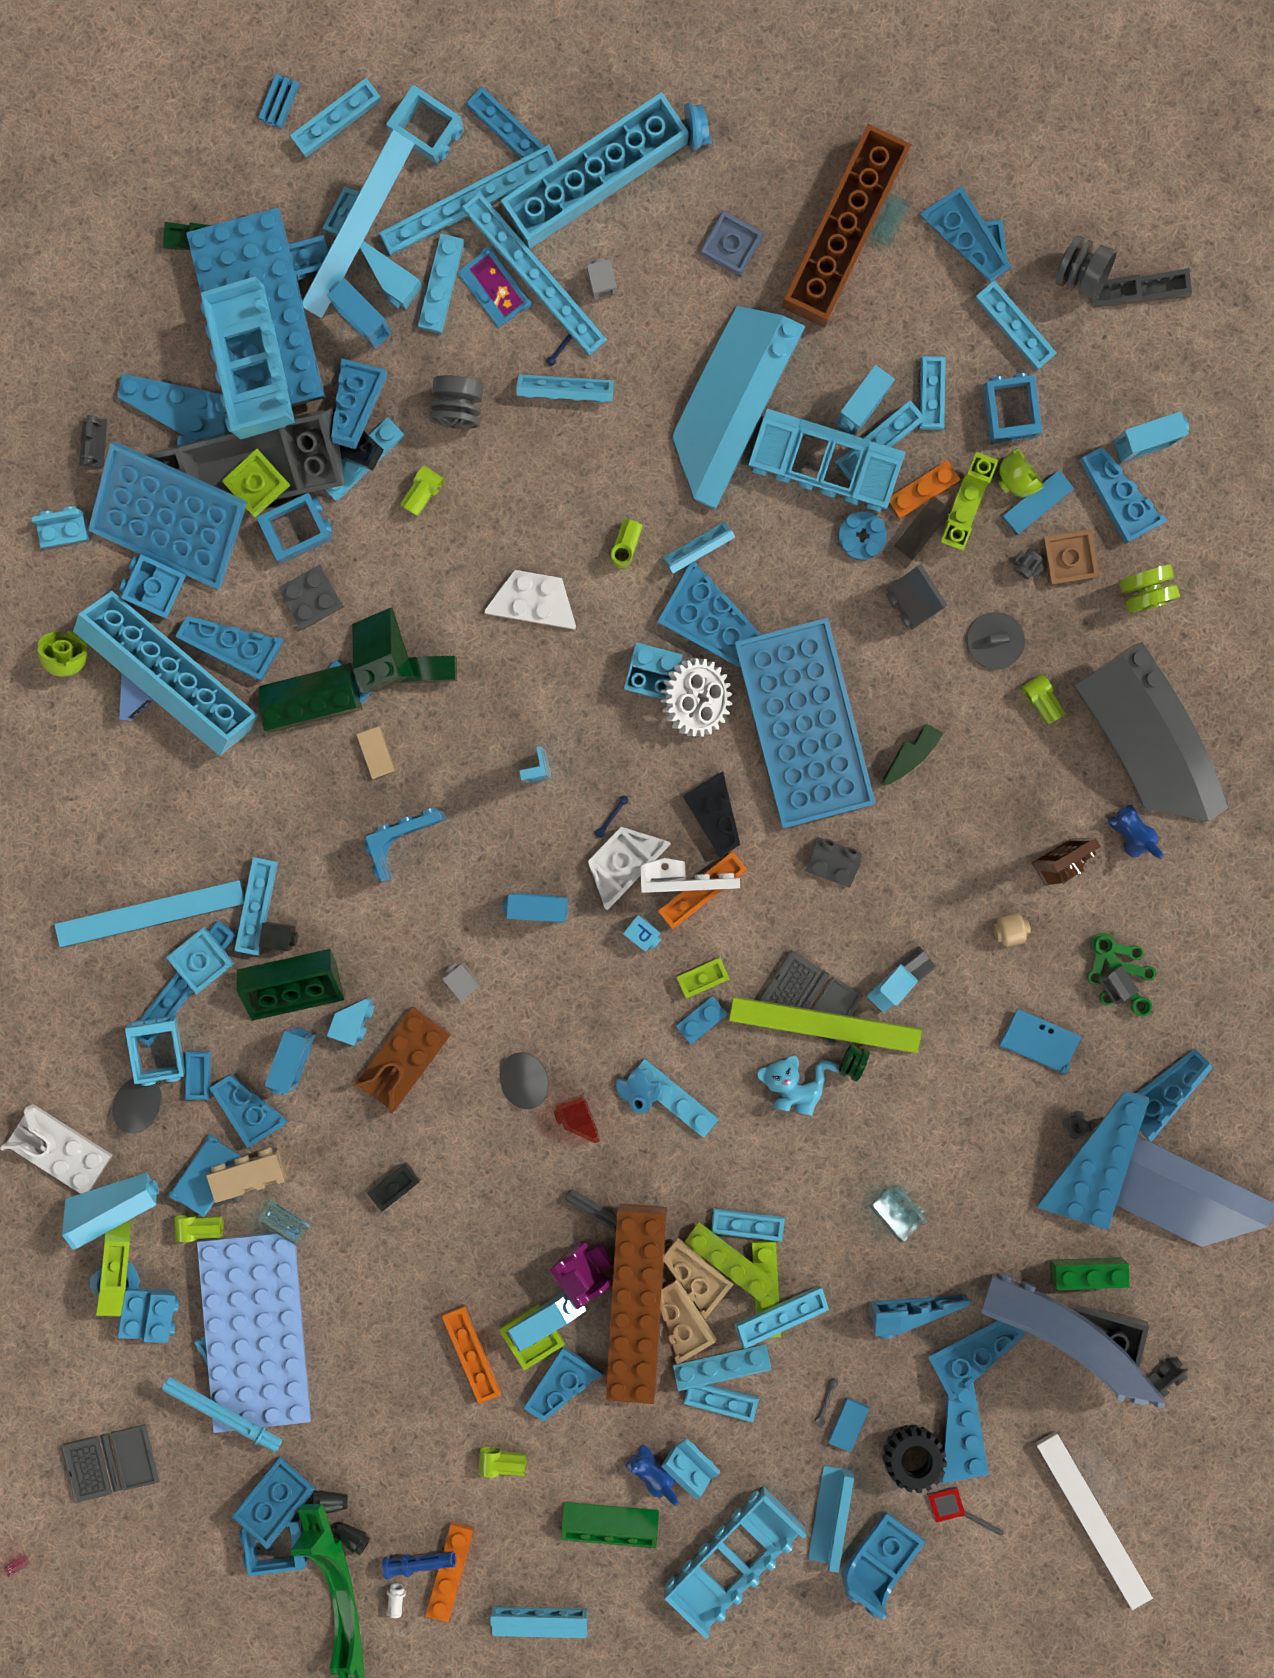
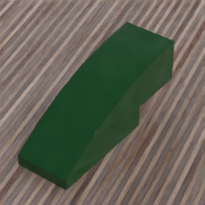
(433, 669)
(913, 754)

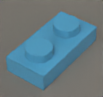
(701, 1019)

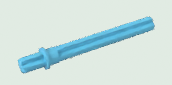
(222, 1414)

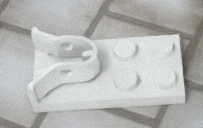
(674, 878)
(58, 1149)

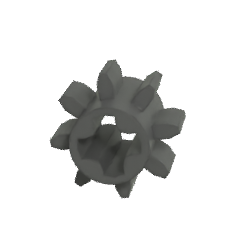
(1028, 564)

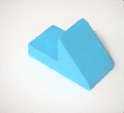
(892, 988)

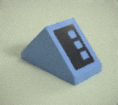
(132, 700)

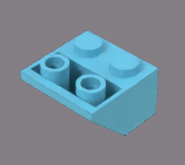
(649, 670)

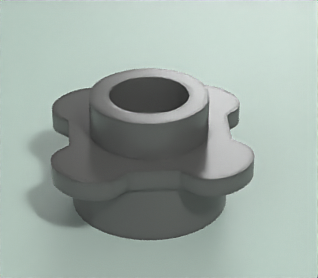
(1083, 1127)

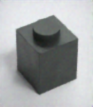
(278, 936)

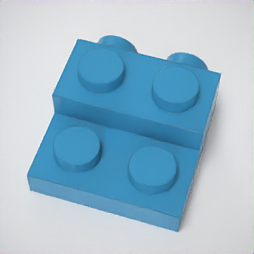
(151, 585)
(148, 1315)

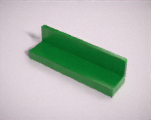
(610, 1525)

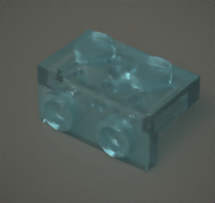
(898, 1212)

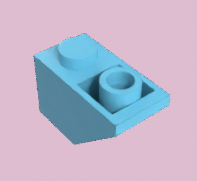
(349, 1022)

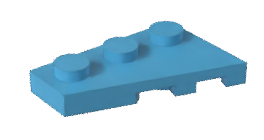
(247, 1111)

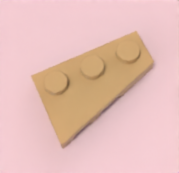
(701, 1279)
(685, 1324)

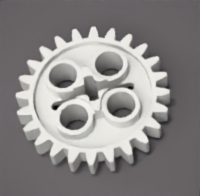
(696, 697)

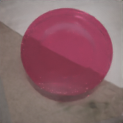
(16, 1565)

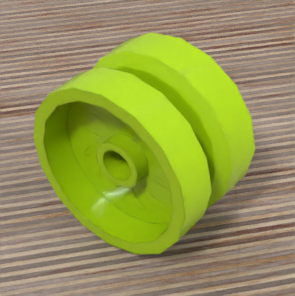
(1149, 589)

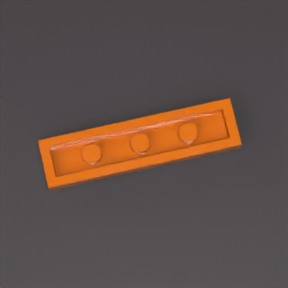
(690, 901)
(471, 1354)
(449, 1578)

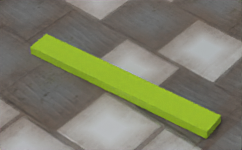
(825, 1024)

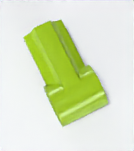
(424, 487)
(626, 542)
(1040, 694)
(193, 1228)
(496, 1462)

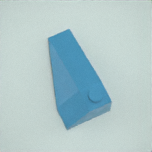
(902, 1315)

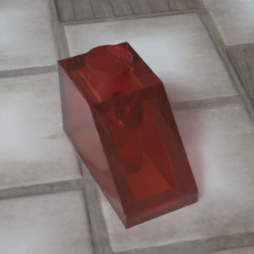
(577, 1118)

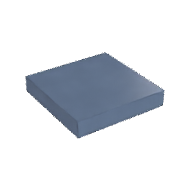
(731, 243)

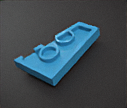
(562, 1381)

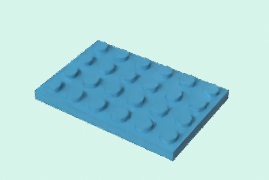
(166, 515)

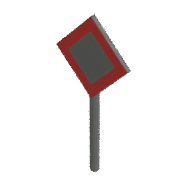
(948, 1505)

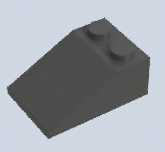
(916, 597)
(1124, 1330)

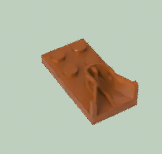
(403, 1059)

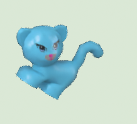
(784, 1078)

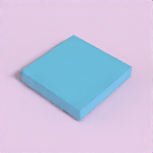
(200, 960)

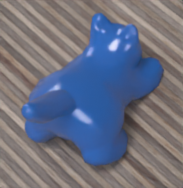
(1137, 835)
(652, 1474)

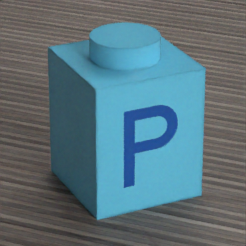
(643, 933)

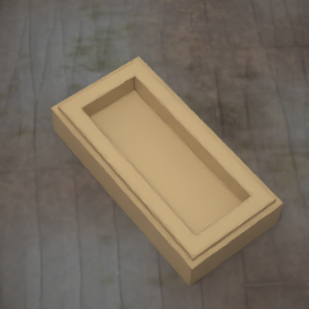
(376, 752)

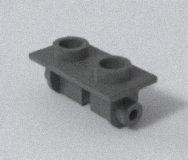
(93, 441)
(1172, 1374)

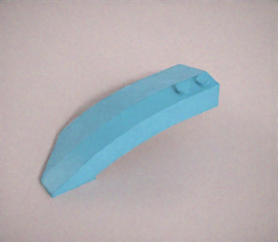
(732, 398)

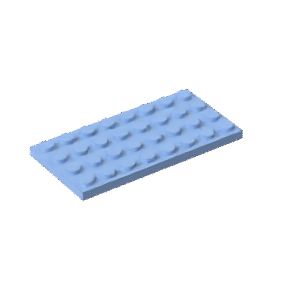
(254, 1329)

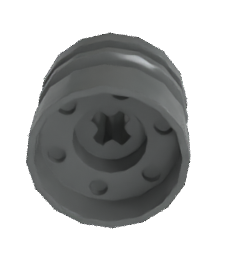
(1084, 266)
(456, 396)

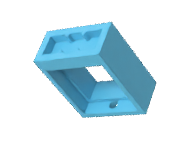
(407, 109)
(864, 401)
(1151, 436)
(150, 1027)

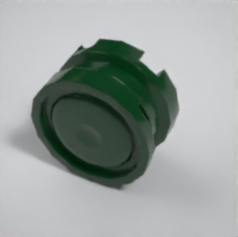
(854, 1062)

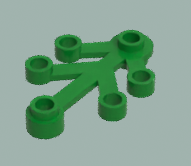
(1108, 954)

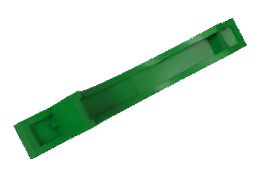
(328, 1554)

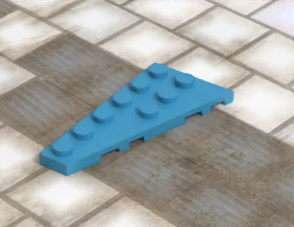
(178, 407)
(1096, 1172)

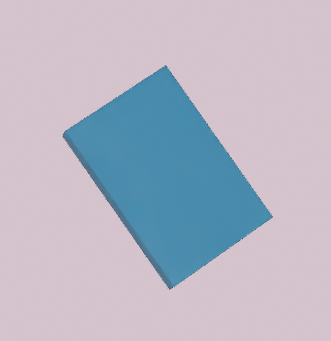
(273, 1502)

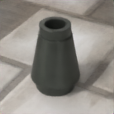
(331, 1501)
(352, 1538)

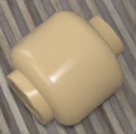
(1011, 929)

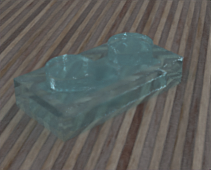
(889, 220)
(283, 1222)

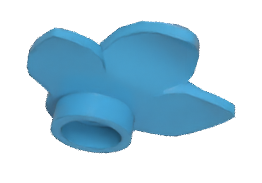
(638, 1088)

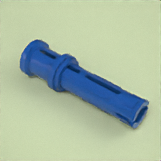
(408, 1565)

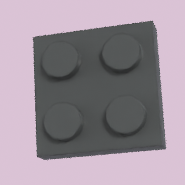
(311, 597)

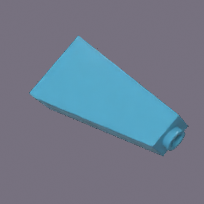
(106, 1208)

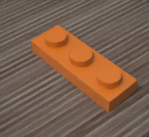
(923, 489)

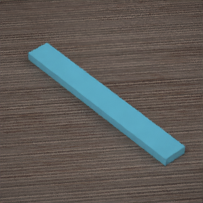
(449, 209)
(358, 221)
(533, 273)
(150, 913)

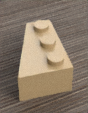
(246, 1174)

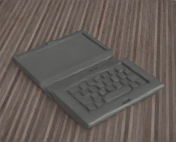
(796, 978)
(89, 1470)

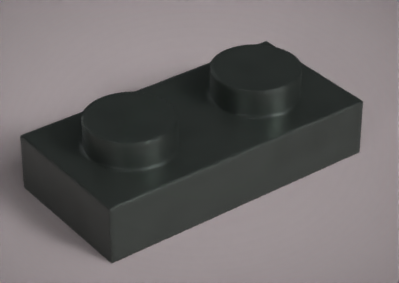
(393, 1187)

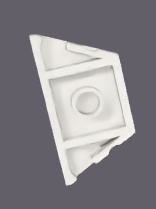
(534, 600)
(620, 862)

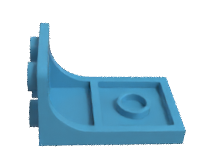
(385, 835)
(880, 1563)

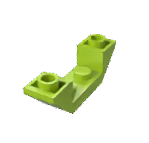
(967, 501)
(114, 1271)

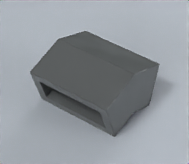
(917, 963)
(1118, 984)

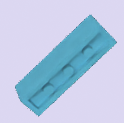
(537, 773)
(831, 1516)
(539, 1622)

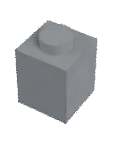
(602, 278)
(461, 980)

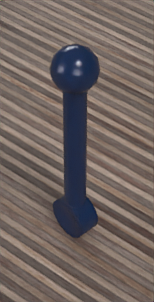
(551, 360)
(601, 831)

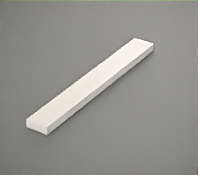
(1094, 1520)

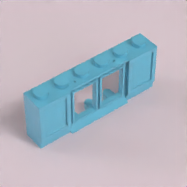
(230, 313)
(779, 444)
(703, 1599)

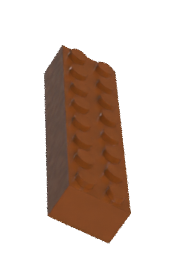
(846, 225)
(636, 1303)

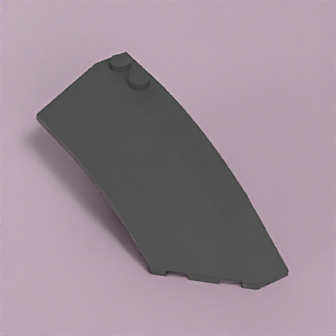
(298, 451)
(1153, 736)

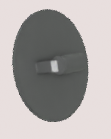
(996, 640)
(524, 1080)
(136, 1106)

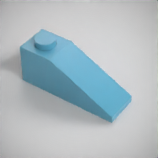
(395, 281)
(544, 1321)

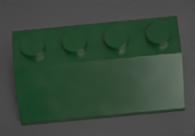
(308, 698)
(289, 984)

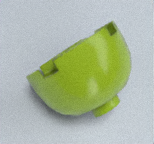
(1019, 475)
(62, 653)

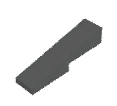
(1145, 288)

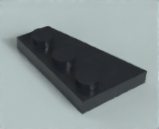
(366, 453)
(714, 813)

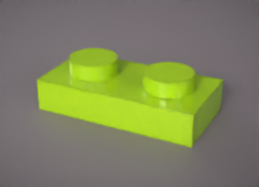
(703, 977)

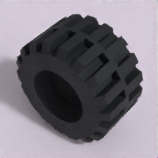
(924, 1476)

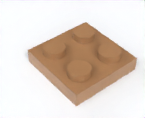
(1070, 557)

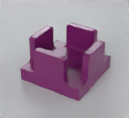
(582, 1273)

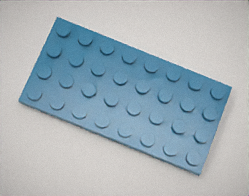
(260, 248)
(804, 723)

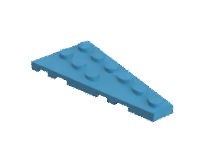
(706, 616)

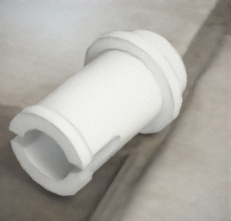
(396, 1593)

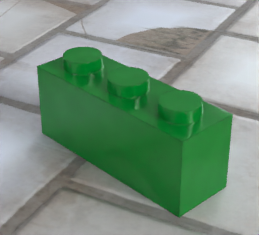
(1089, 1273)

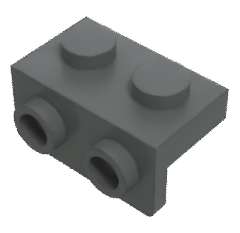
(834, 862)

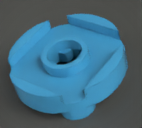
(874, 528)

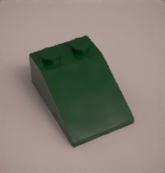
(379, 652)

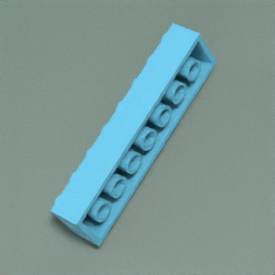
(595, 170)
(165, 672)

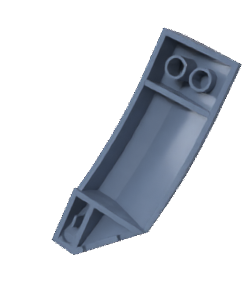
(1189, 1197)
(1070, 1332)

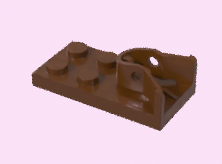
(1065, 860)

